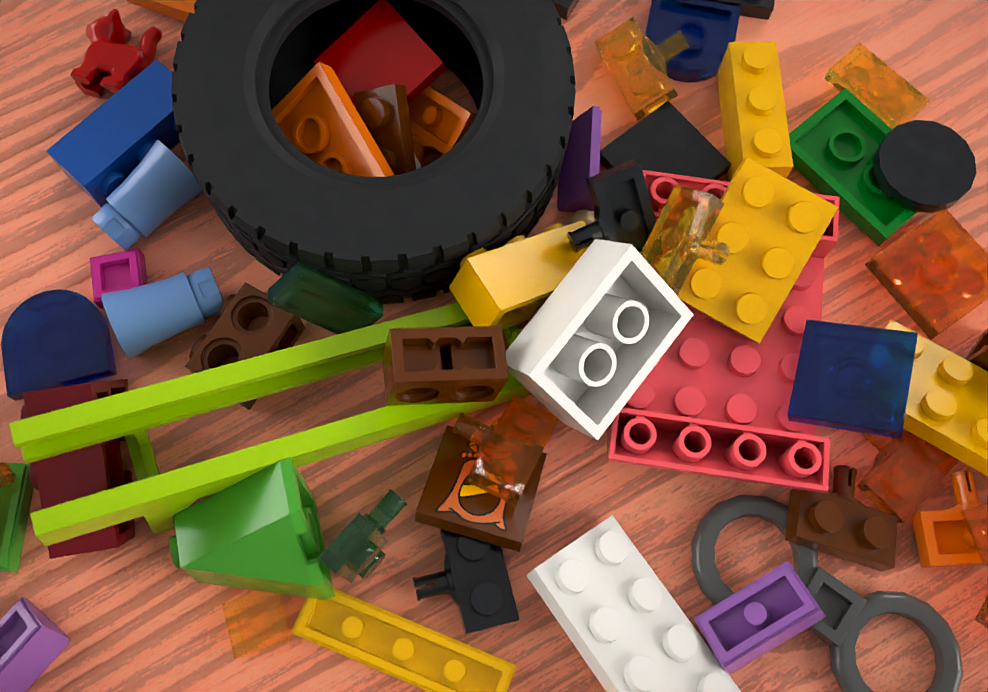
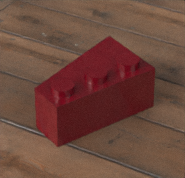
(81, 470)

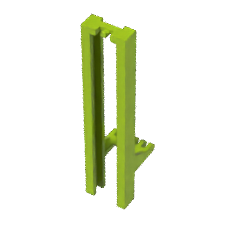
(139, 410)

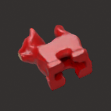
(109, 60)

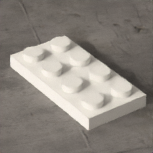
(625, 617)

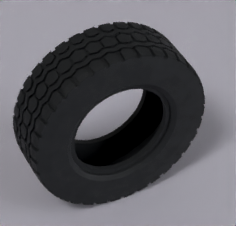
(374, 233)

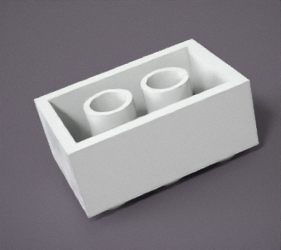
(597, 336)

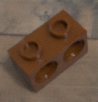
(232, 339)
(444, 365)

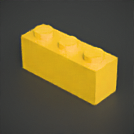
(753, 107)
(514, 279)

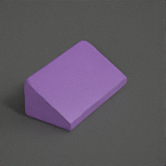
(580, 162)
(759, 618)
(27, 646)

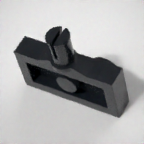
(620, 208)
(475, 581)

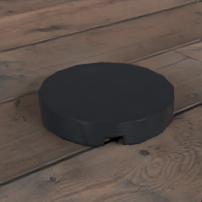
(924, 166)

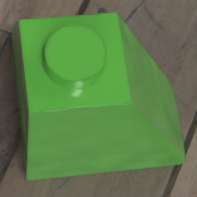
(256, 536)

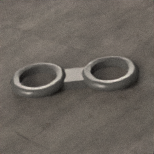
(843, 608)

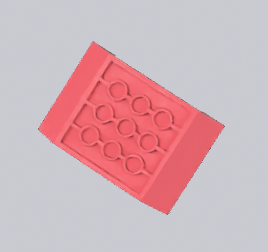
(722, 399)

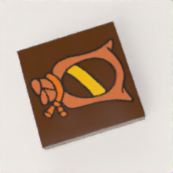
(464, 508)

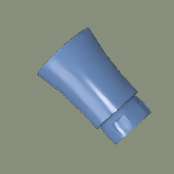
(147, 197)
(161, 309)

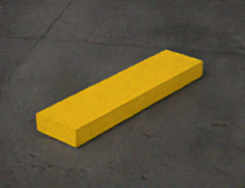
(400, 646)

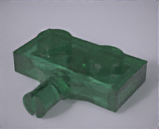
(360, 543)

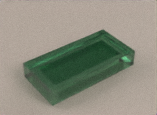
(324, 300)

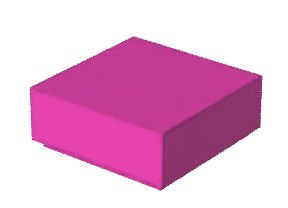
(117, 272)

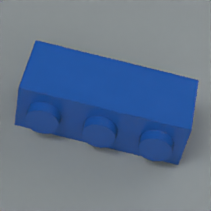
(119, 134)

